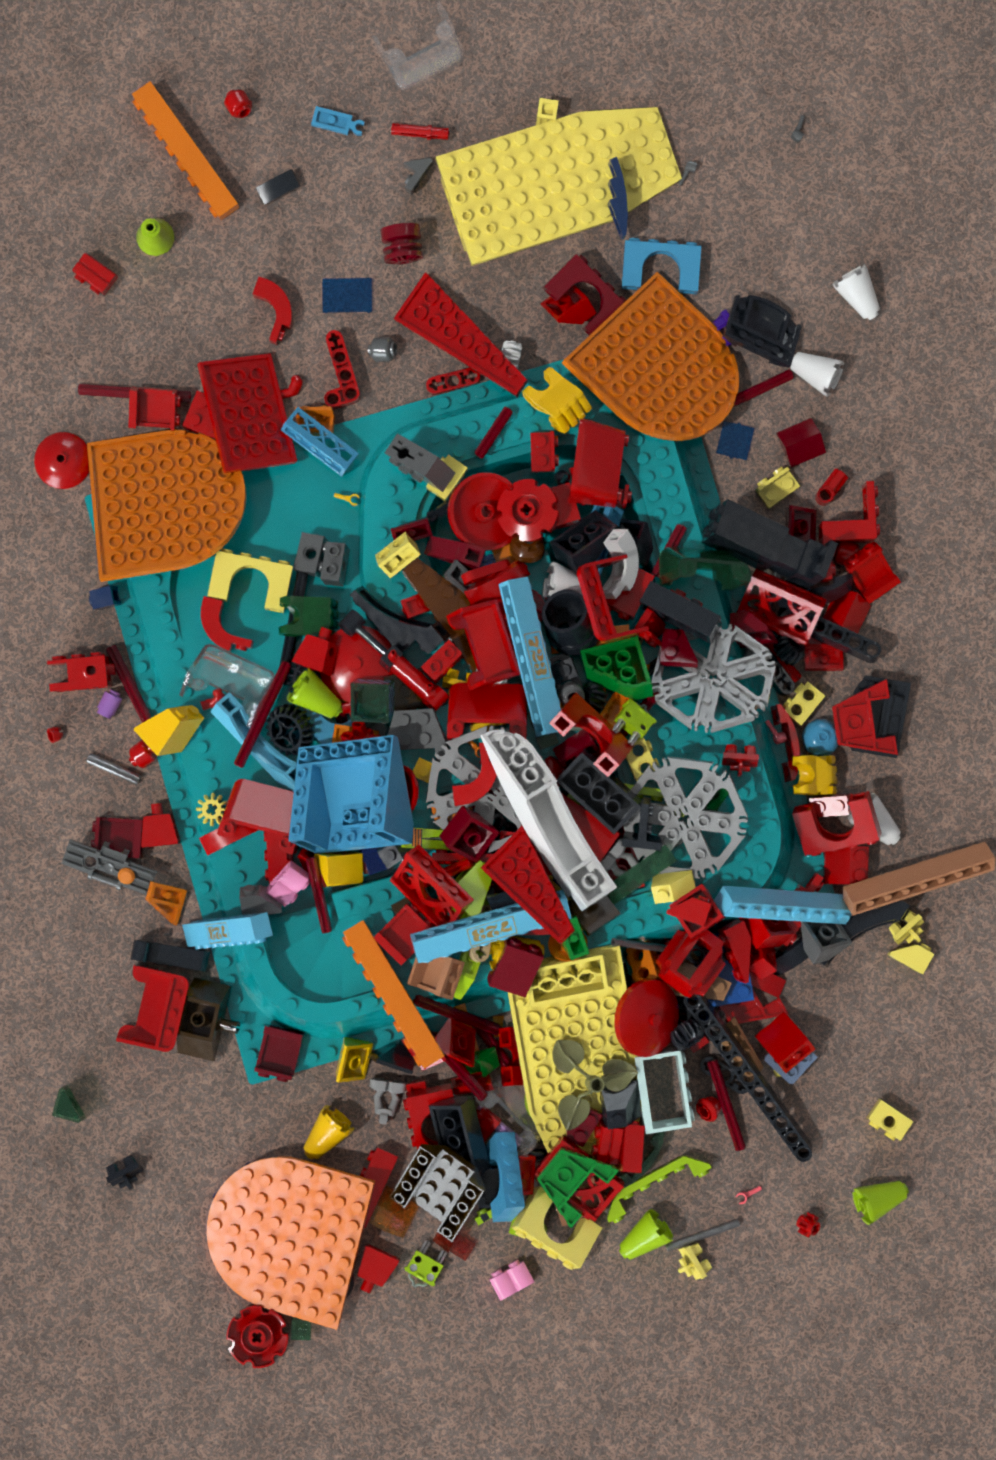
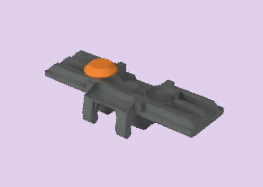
(112, 862)

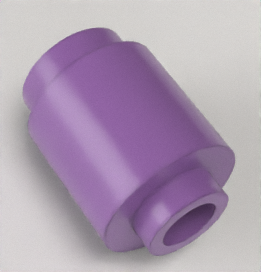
(109, 703)

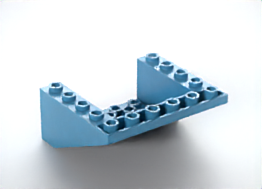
(351, 796)

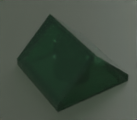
(67, 1106)

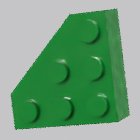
(619, 668)

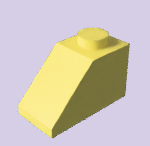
(672, 886)
(913, 956)

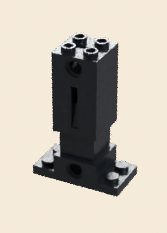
(767, 544)

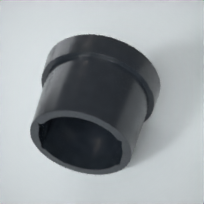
(564, 608)

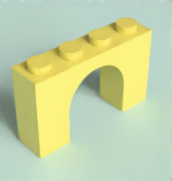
(228, 564)
(530, 1225)

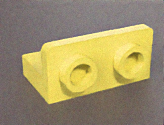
(777, 487)

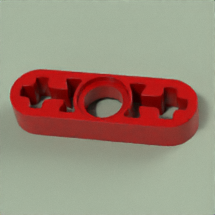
(468, 382)
(484, 572)

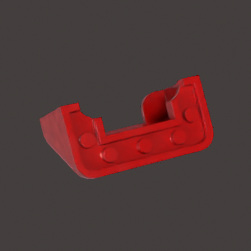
(597, 464)

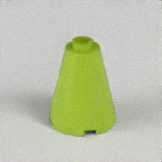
(155, 236)
(314, 695)
(878, 1199)
(646, 1236)

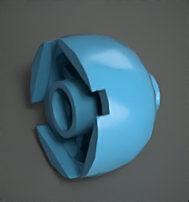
(819, 737)

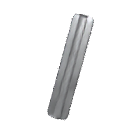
(113, 768)

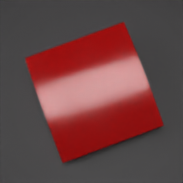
(822, 656)

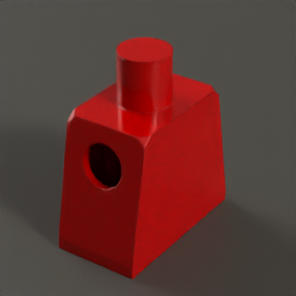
(317, 652)
(158, 828)
(376, 1267)

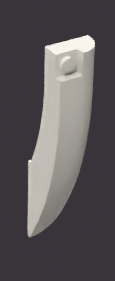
(547, 818)

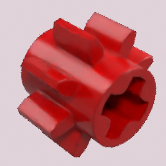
(808, 1224)

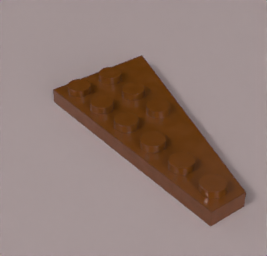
(441, 599)

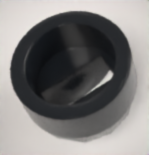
(559, 475)

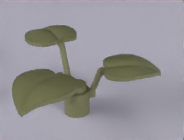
(616, 1077)

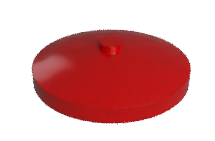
(475, 513)
(354, 661)
(646, 1017)

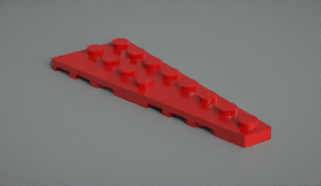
(442, 323)

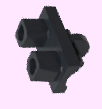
(125, 1176)

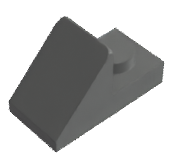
(420, 169)
(454, 574)

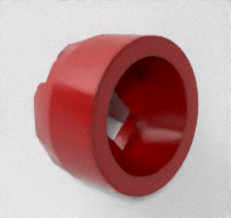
(54, 734)

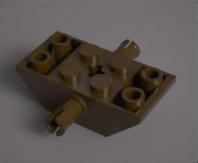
(208, 1001)

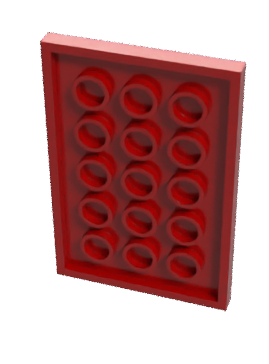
(246, 412)

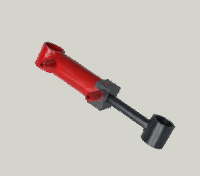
(393, 660)

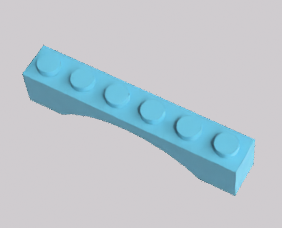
(235, 719)

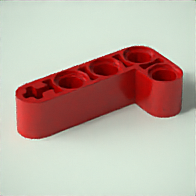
(340, 368)

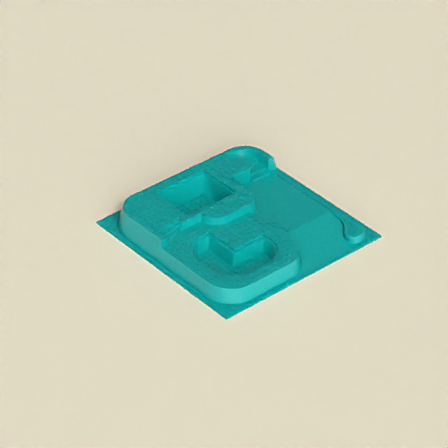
(308, 976)

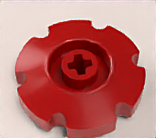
(516, 502)
(258, 1352)

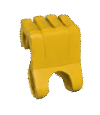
(560, 400)
(816, 775)

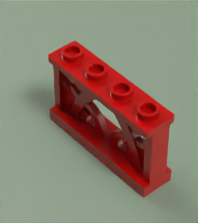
(785, 624)
(429, 871)
(586, 1193)

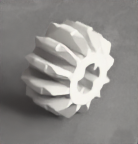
(512, 352)

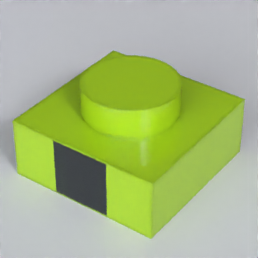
(483, 1215)

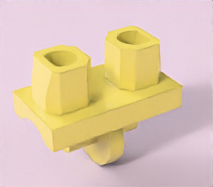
(913, 922)
(690, 1263)

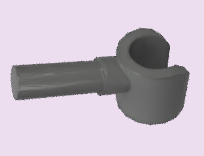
(797, 134)
(690, 166)

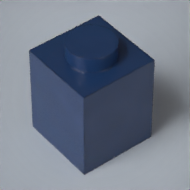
(104, 597)

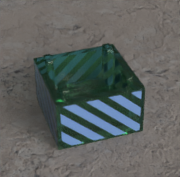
(372, 700)

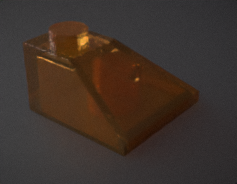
(391, 1216)

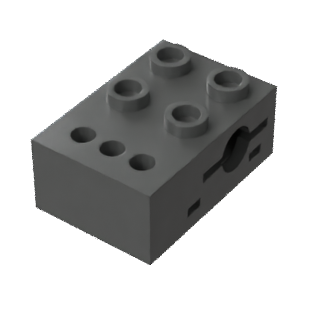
(419, 463)

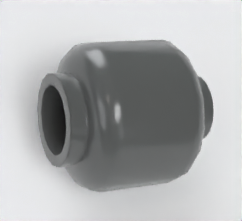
(382, 349)
(566, 690)

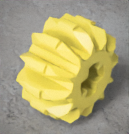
(206, 806)

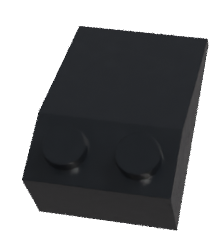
(583, 541)

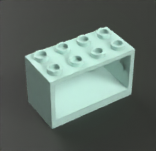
(673, 1123)

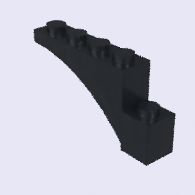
(398, 628)
(874, 918)

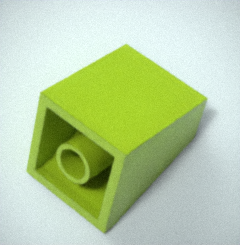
(476, 884)

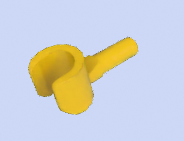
(346, 498)

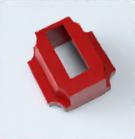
(677, 951)

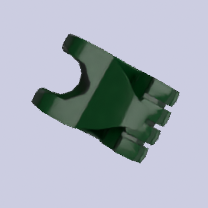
(309, 615)

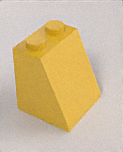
(170, 729)

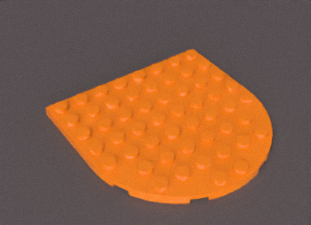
(659, 365)
(161, 502)
(289, 1235)

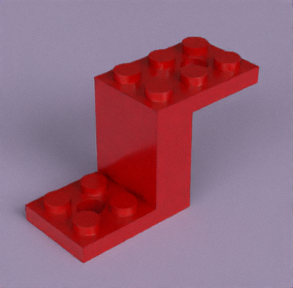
(853, 530)

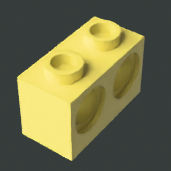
(397, 555)
(806, 706)
(636, 761)

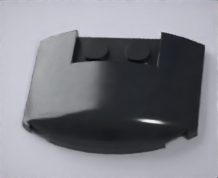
(762, 329)
(887, 713)

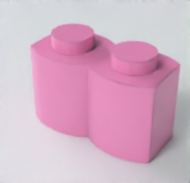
(288, 884)
(511, 1280)

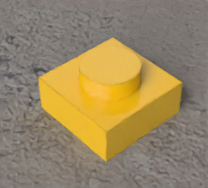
(422, 770)

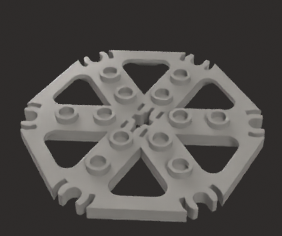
(725, 685)
(467, 773)
(695, 803)

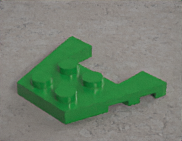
(566, 1174)

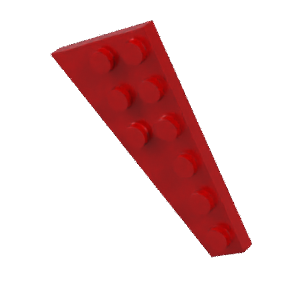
(525, 880)

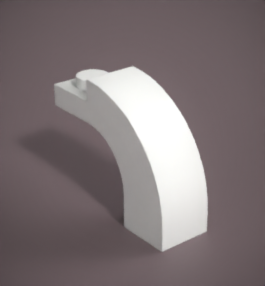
(624, 572)

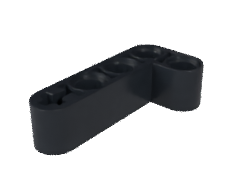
(169, 955)

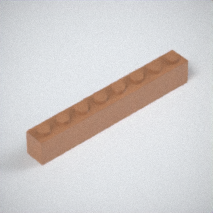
(918, 878)

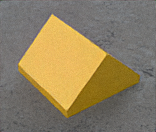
(341, 867)
(353, 1060)

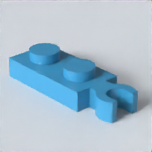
(335, 121)

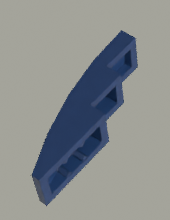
(618, 204)

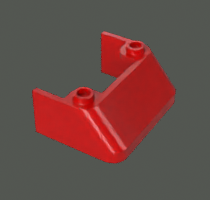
(596, 603)

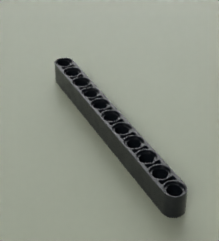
(752, 1082)

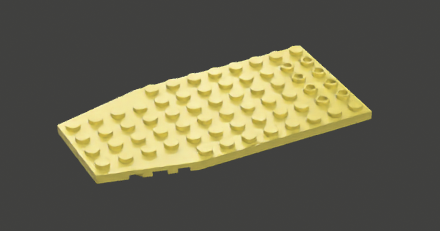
(553, 178)
(568, 1003)

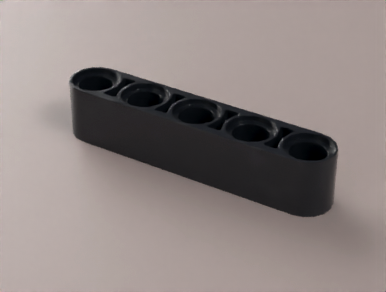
(847, 636)

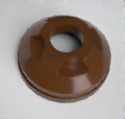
(527, 552)

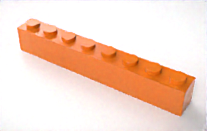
(185, 150)
(393, 994)

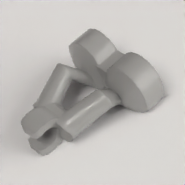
(616, 852)
(394, 1087)

